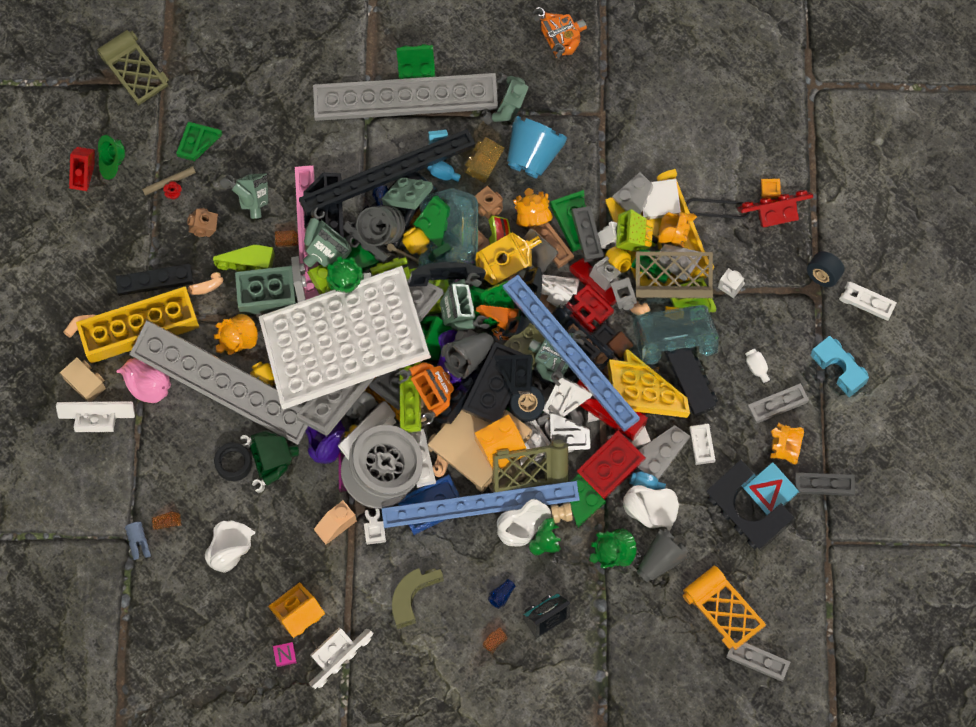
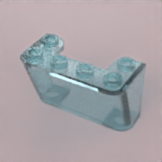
(675, 330)

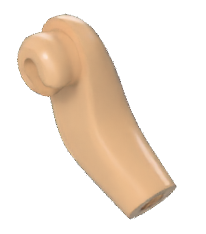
(206, 287)
(640, 309)
(72, 327)
(440, 467)

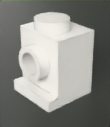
(608, 235)
(733, 280)

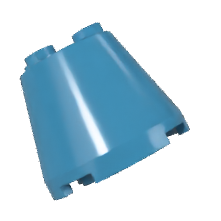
(533, 146)

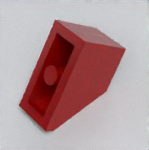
(81, 168)

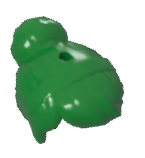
(545, 539)

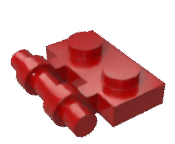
(594, 305)

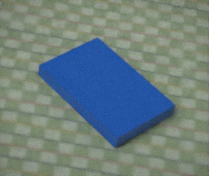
(441, 490)

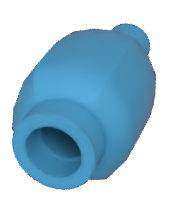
(443, 171)
(647, 480)

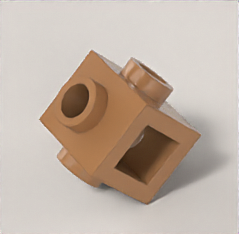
(489, 203)
(202, 222)

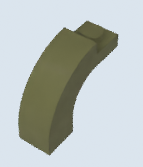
(406, 591)

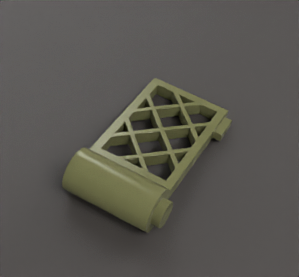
(122, 47)
(555, 466)

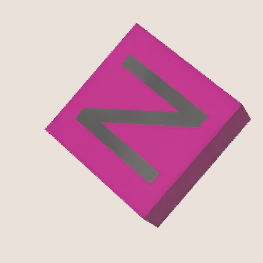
(284, 654)

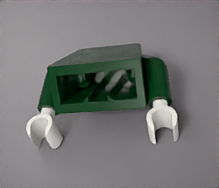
(270, 456)

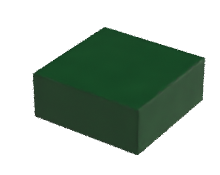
(439, 252)

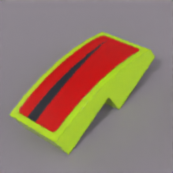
(499, 228)

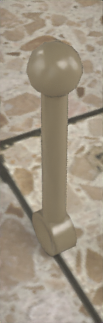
(390, 247)

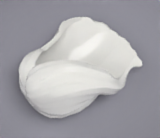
(652, 506)
(521, 525)
(228, 545)

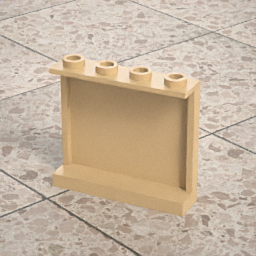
(458, 447)

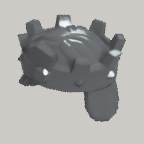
(361, 407)

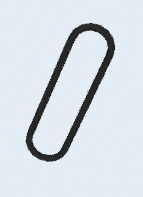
(717, 215)

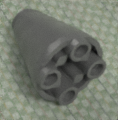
(661, 556)

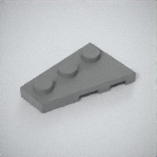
(662, 451)

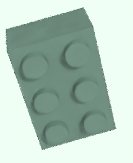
(265, 290)

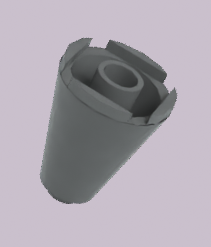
(466, 354)

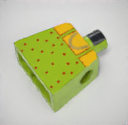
(634, 232)

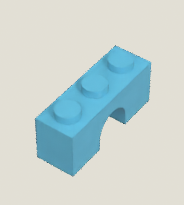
(831, 352)

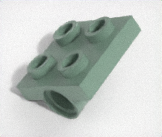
(407, 193)

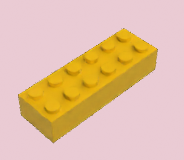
(119, 329)

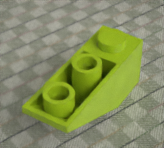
(246, 259)

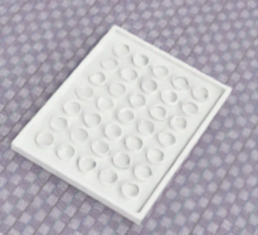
(343, 338)

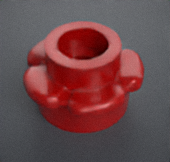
(172, 194)

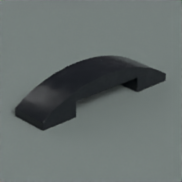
(443, 271)
(533, 279)

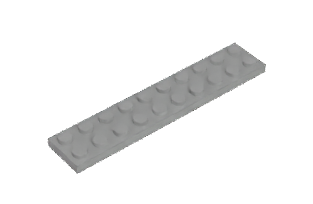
(405, 96)
(217, 380)
(327, 410)

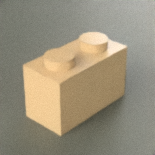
(83, 380)

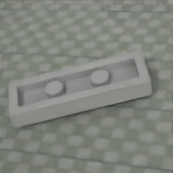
(778, 403)
(759, 660)

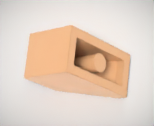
(335, 522)

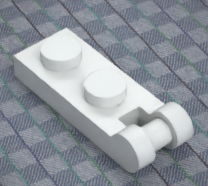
(868, 300)

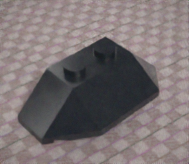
(334, 214)

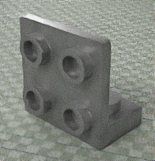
(542, 254)

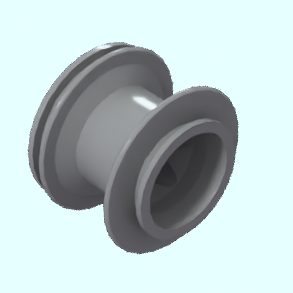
(382, 445)

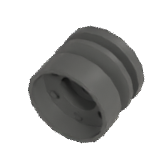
(371, 225)

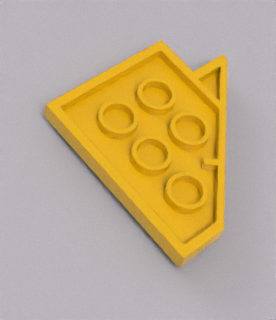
(645, 388)

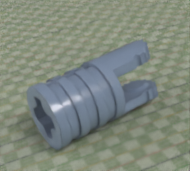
(137, 537)

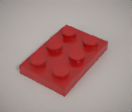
(611, 464)

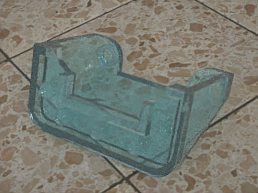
(461, 227)

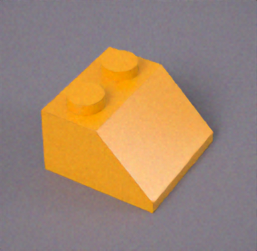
(499, 436)
(296, 610)

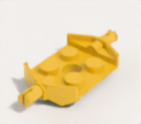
(518, 257)

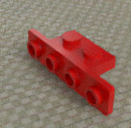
(776, 210)

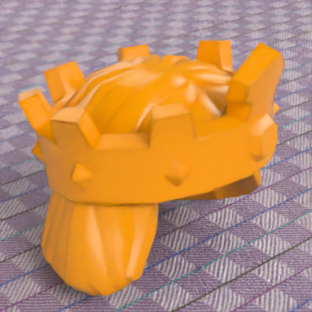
(532, 209)
(675, 228)
(236, 334)
(787, 443)

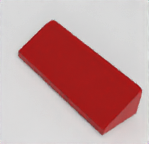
(581, 271)

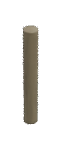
(176, 177)

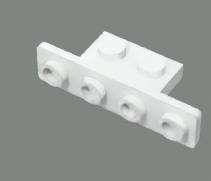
(95, 415)
(379, 416)
(334, 652)

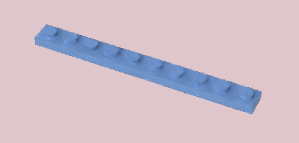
(571, 353)
(478, 504)

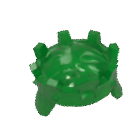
(344, 275)
(614, 548)

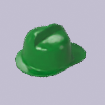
(110, 156)

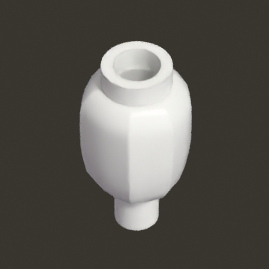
(757, 364)

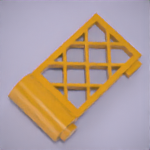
(704, 590)

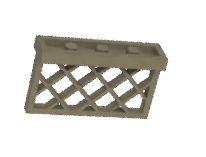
(674, 291)

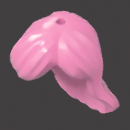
(145, 381)

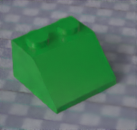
(432, 328)

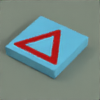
(771, 489)

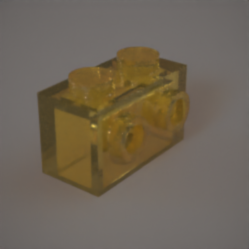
(484, 159)

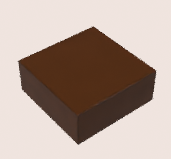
(619, 344)

